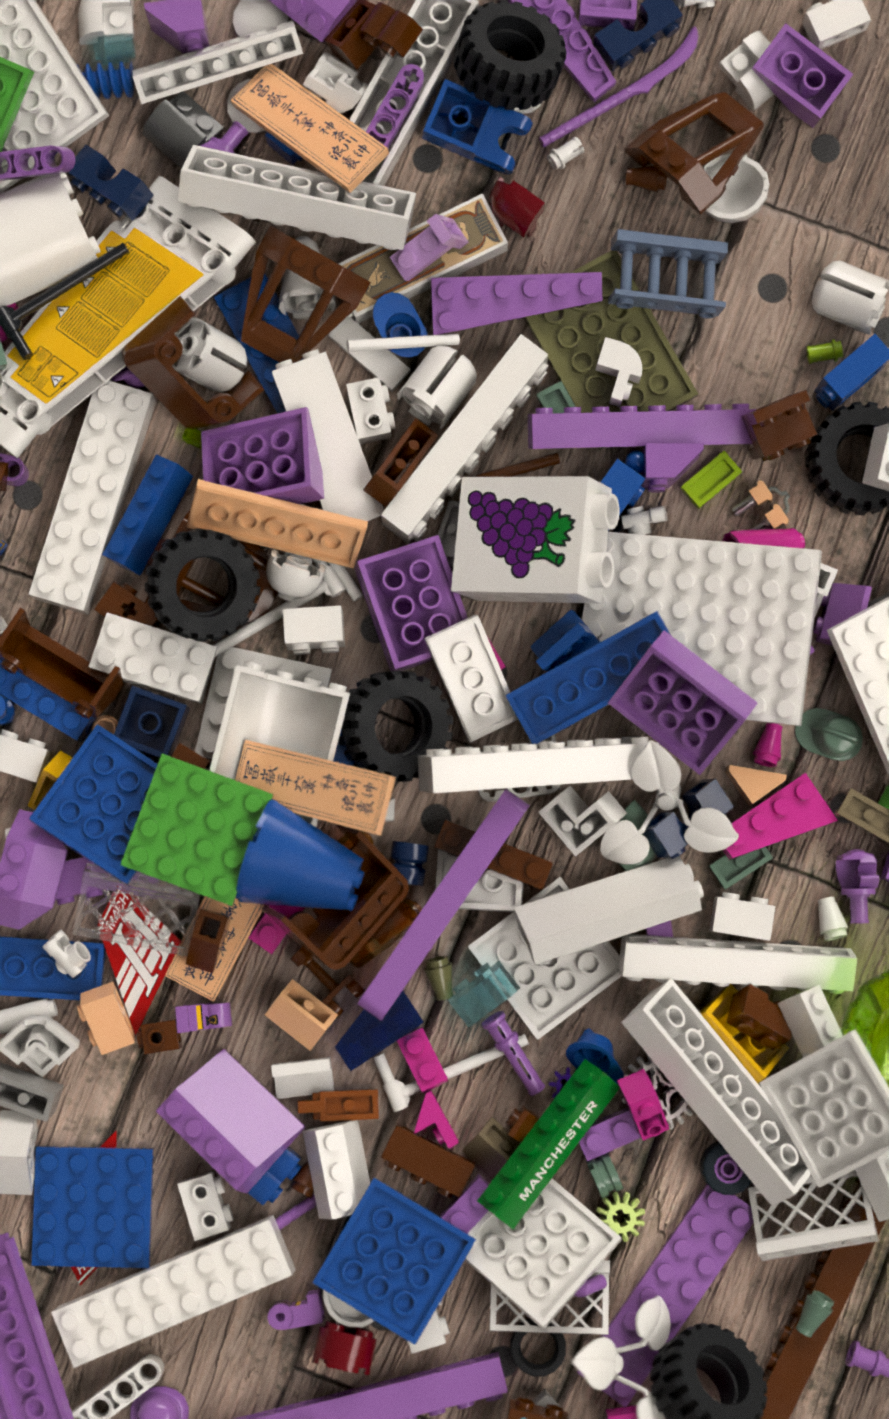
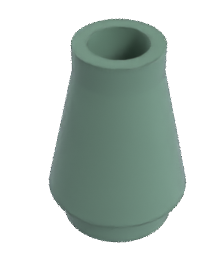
(814, 1313)

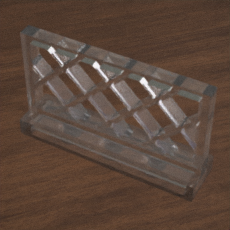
(143, 886)

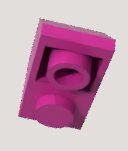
(643, 1104)

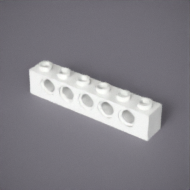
(217, 62)

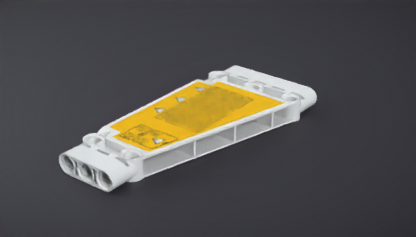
(84, 331)

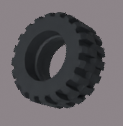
(514, 30)
(823, 462)
(238, 598)
(429, 717)
(723, 1360)

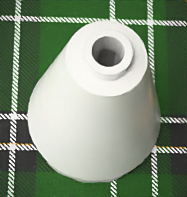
(299, 294)

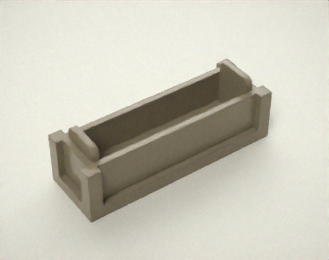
(865, 814)

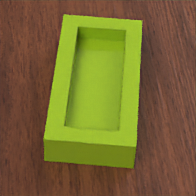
(711, 480)

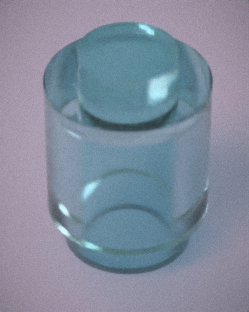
(114, 48)

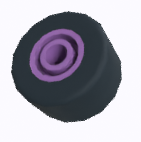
(714, 1164)

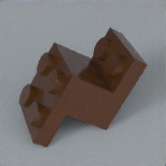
(779, 426)

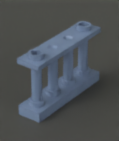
(682, 250)

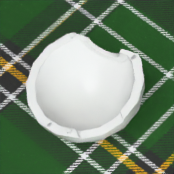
(743, 193)

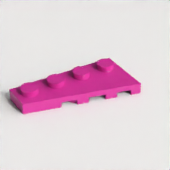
(781, 816)

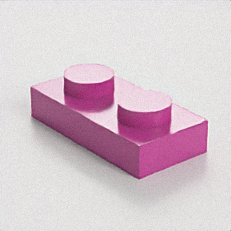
(422, 1060)

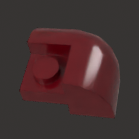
(515, 207)

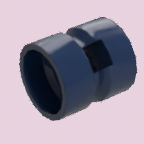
(409, 860)

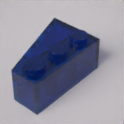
(370, 1036)

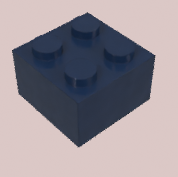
(151, 722)

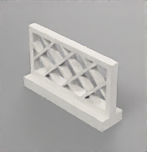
(816, 1239)
(603, 1269)

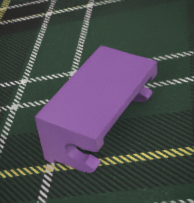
(604, 12)

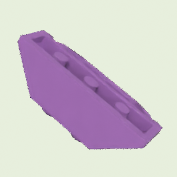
(29, 872)

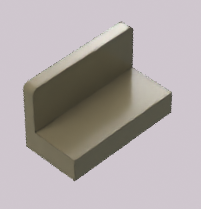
(491, 1147)

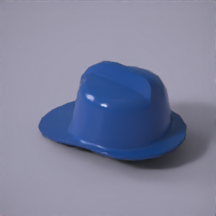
(397, 317)
(596, 1050)

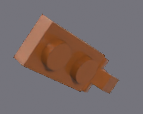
(342, 1105)

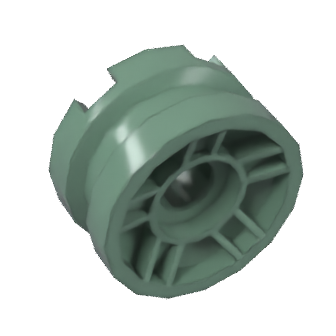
(604, 1175)

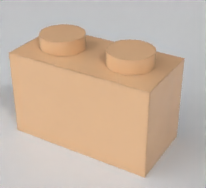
(301, 1014)
(106, 1018)

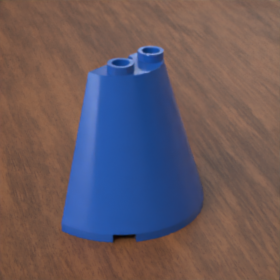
(297, 865)

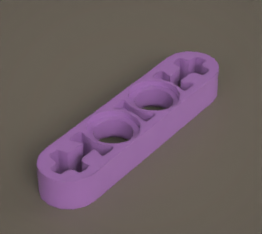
(393, 116)

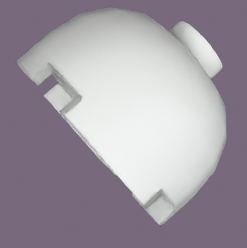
(293, 575)

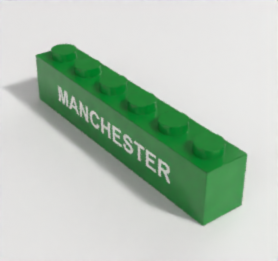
(548, 1144)

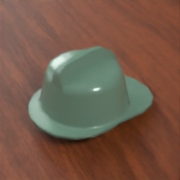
(829, 734)

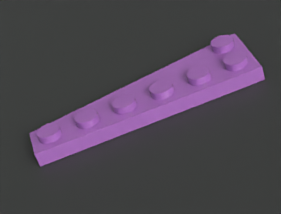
(582, 58)
(486, 300)

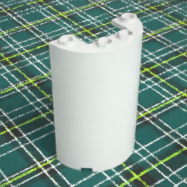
(40, 237)
(279, 715)

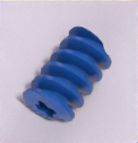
(110, 80)

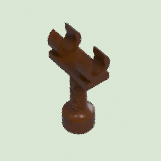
(303, 957)

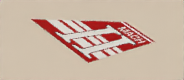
(136, 968)

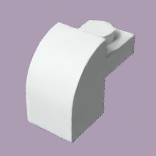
(622, 362)

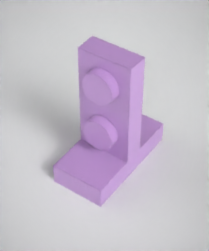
(428, 246)

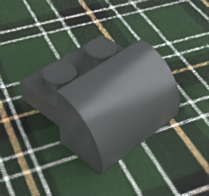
(179, 126)

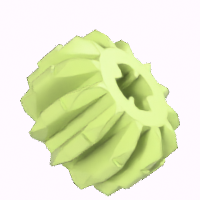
(627, 1208)

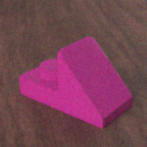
(268, 933)
(433, 1113)

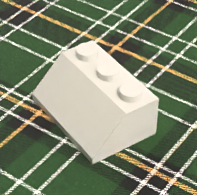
(337, 1167)

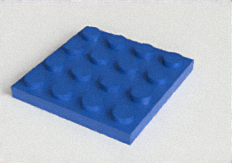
(98, 801)
(92, 1207)
(394, 1260)

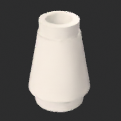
(831, 919)

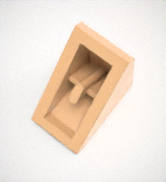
(752, 782)

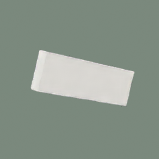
(377, 362)

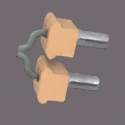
(759, 495)

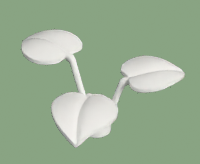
(657, 770)
(601, 1361)

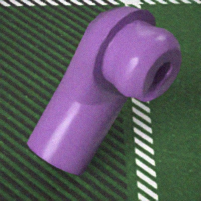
(592, 1285)

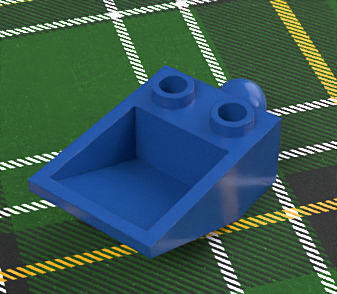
(625, 479)

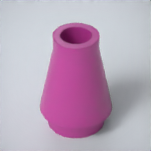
(769, 746)

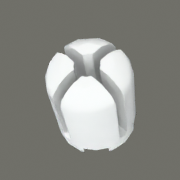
(850, 296)
(210, 356)
(435, 402)

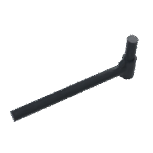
(11, 319)

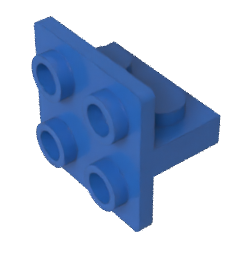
(563, 641)

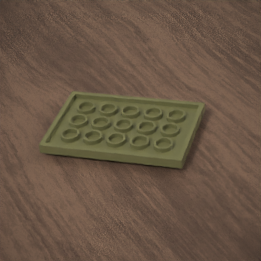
(576, 338)

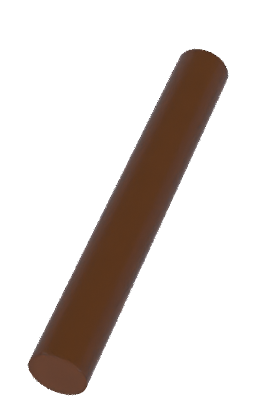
(523, 467)

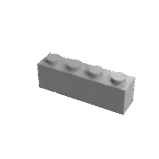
(28, 1093)

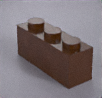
(400, 462)
(427, 1161)

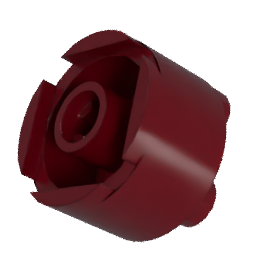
(345, 1349)

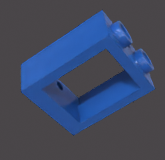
(852, 373)

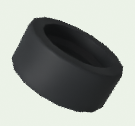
(532, 1369)

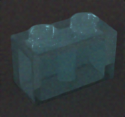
(484, 993)

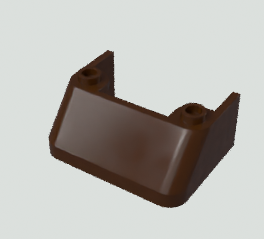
(151, 361)
(57, 668)
(341, 933)

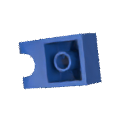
(481, 128)

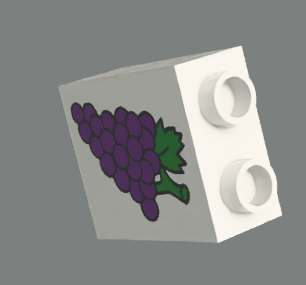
(534, 539)

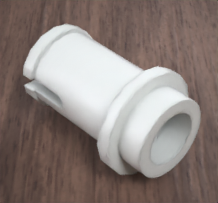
(565, 153)

